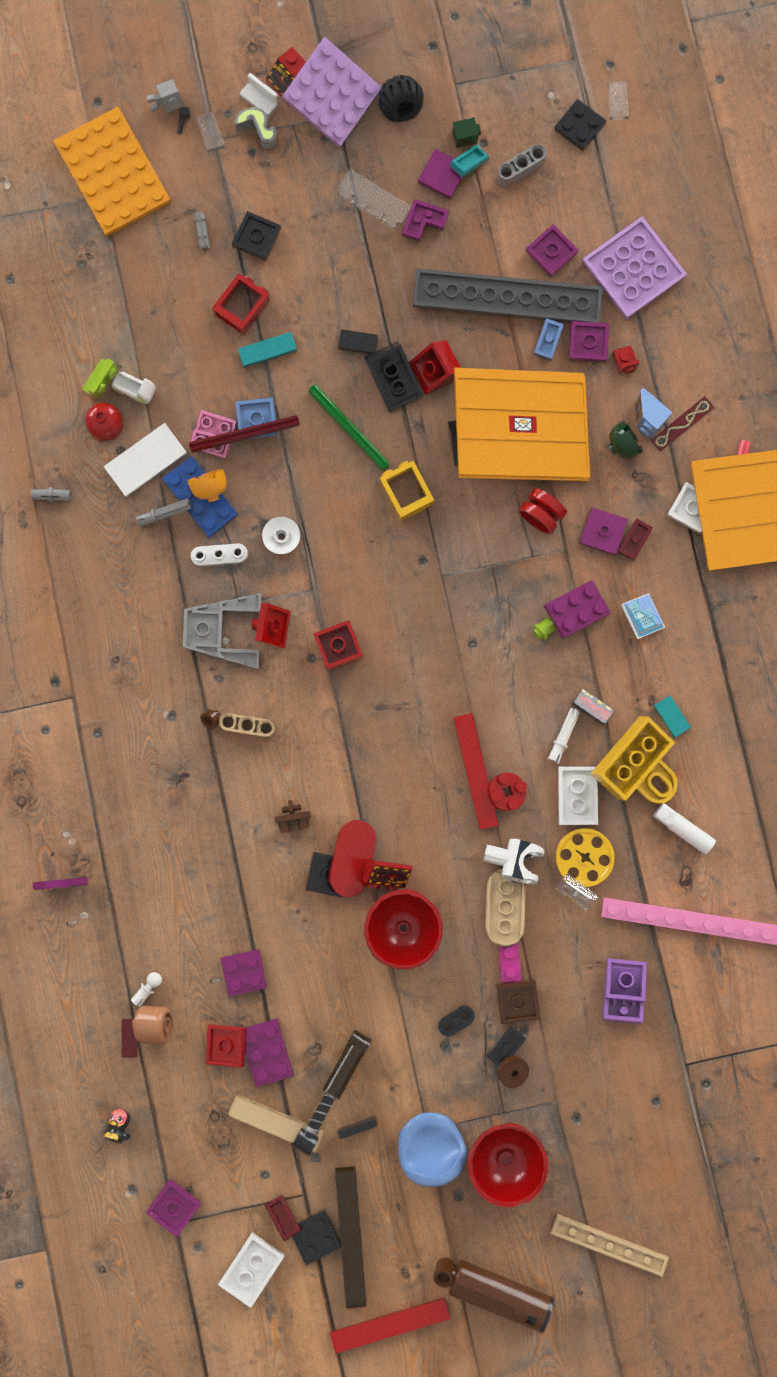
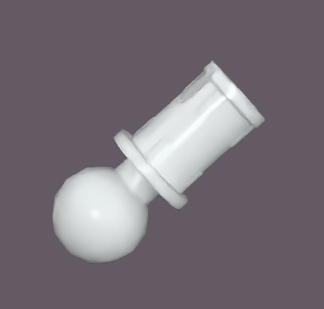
(153, 980)

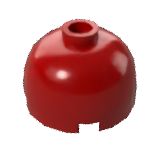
(104, 421)

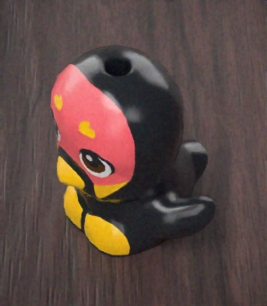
(117, 1124)

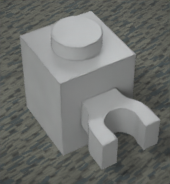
(167, 97)

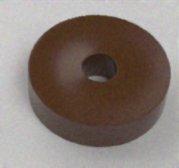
(518, 1077)

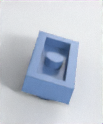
(548, 339)

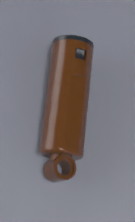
(495, 1293)

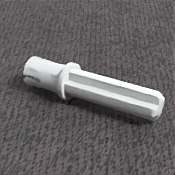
(564, 735)

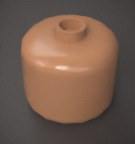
(152, 1024)

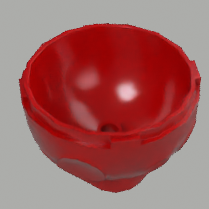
(406, 948)

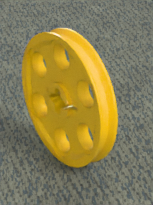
(585, 847)

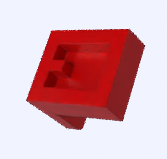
(625, 360)

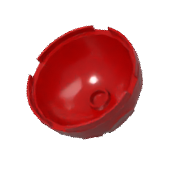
(508, 1165)

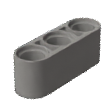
(526, 158)

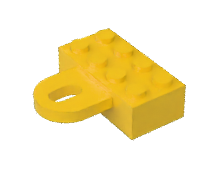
(636, 761)

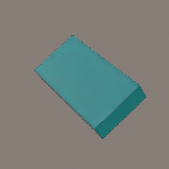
(469, 161)
(672, 716)

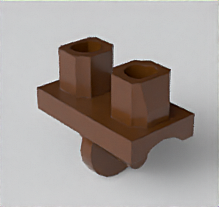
(284, 821)

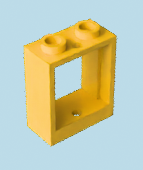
(415, 507)

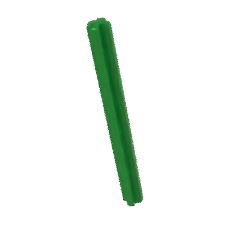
(349, 427)

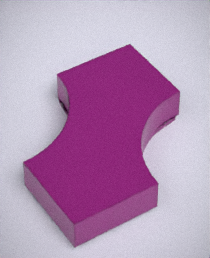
(60, 883)

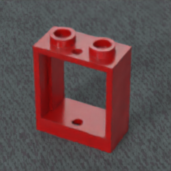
(230, 319)

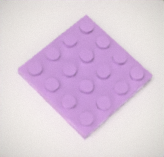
(331, 92)
(634, 267)

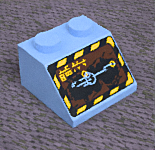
(650, 414)

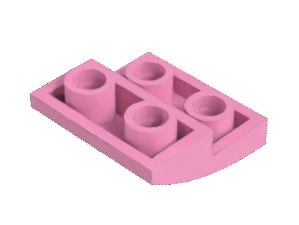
(211, 425)

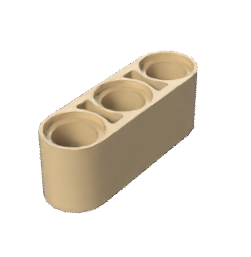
(239, 721)

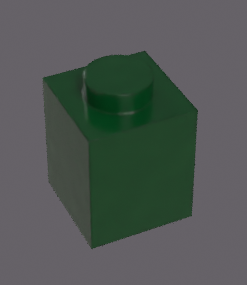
(466, 132)

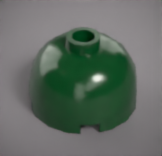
(624, 441)

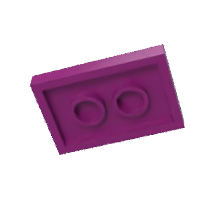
(577, 609)
(267, 1053)

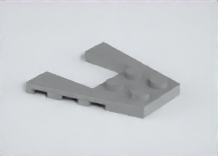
(204, 629)

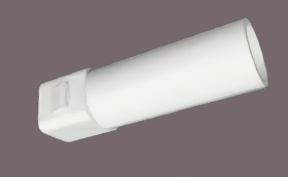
(684, 828)

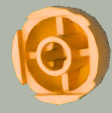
(208, 485)

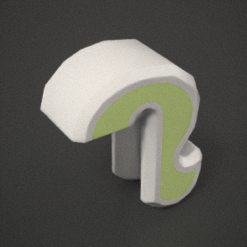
(134, 388)

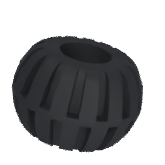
(400, 98)

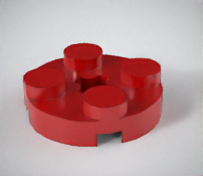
(496, 793)

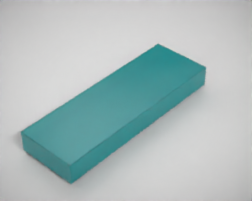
(267, 349)

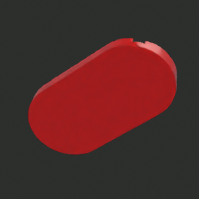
(353, 845)

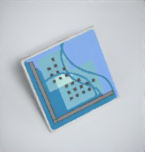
(643, 616)

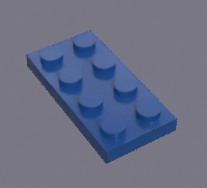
(208, 515)

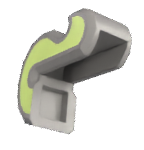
(257, 118)

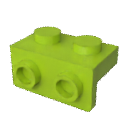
(100, 378)

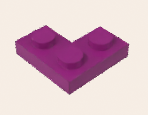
(421, 215)

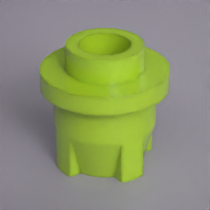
(544, 629)

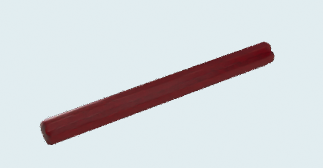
(243, 434)

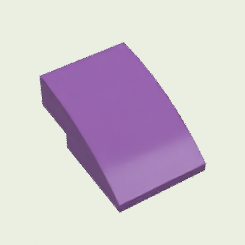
(624, 991)

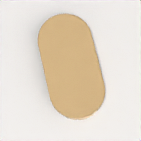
(504, 910)

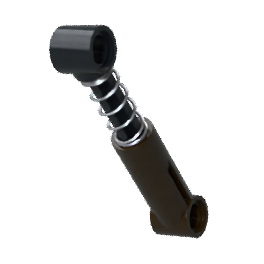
(333, 1090)

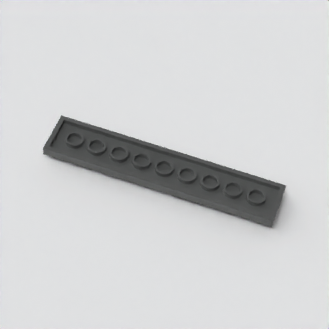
(507, 296)

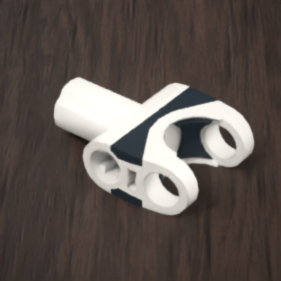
(513, 858)

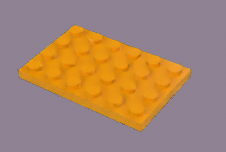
(112, 171)

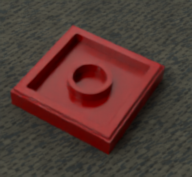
(226, 1045)

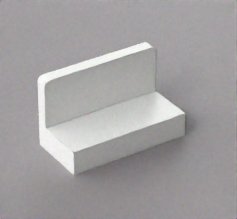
(260, 95)

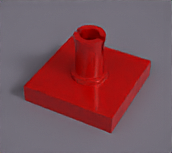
(272, 625)

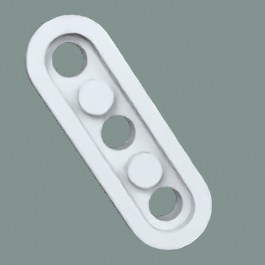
(228, 555)

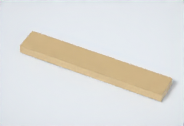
(609, 1245)

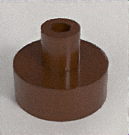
(210, 719)

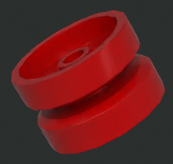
(542, 511)

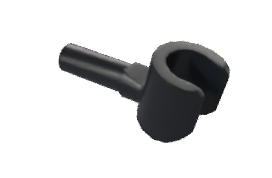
(184, 112)

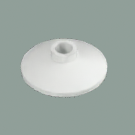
(279, 526)

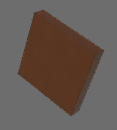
(518, 1001)

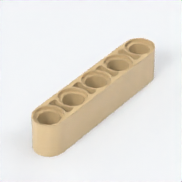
(268, 1119)

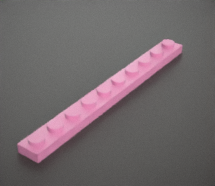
(689, 921)

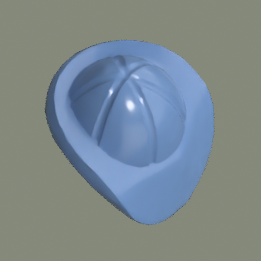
(431, 1150)

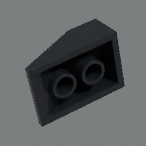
(393, 376)

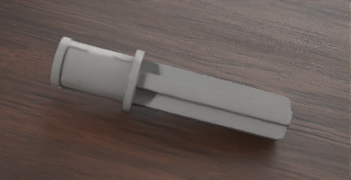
(164, 512)

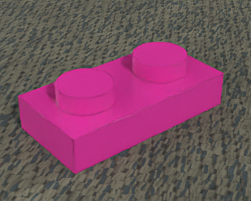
(510, 963)

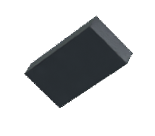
(357, 341)
(357, 1127)

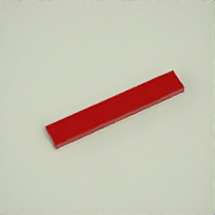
(475, 770)
(389, 1325)

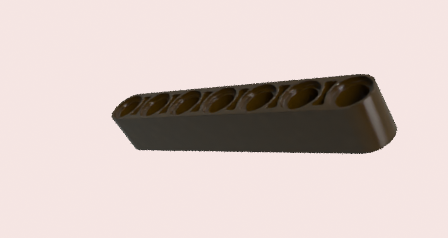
(350, 1237)

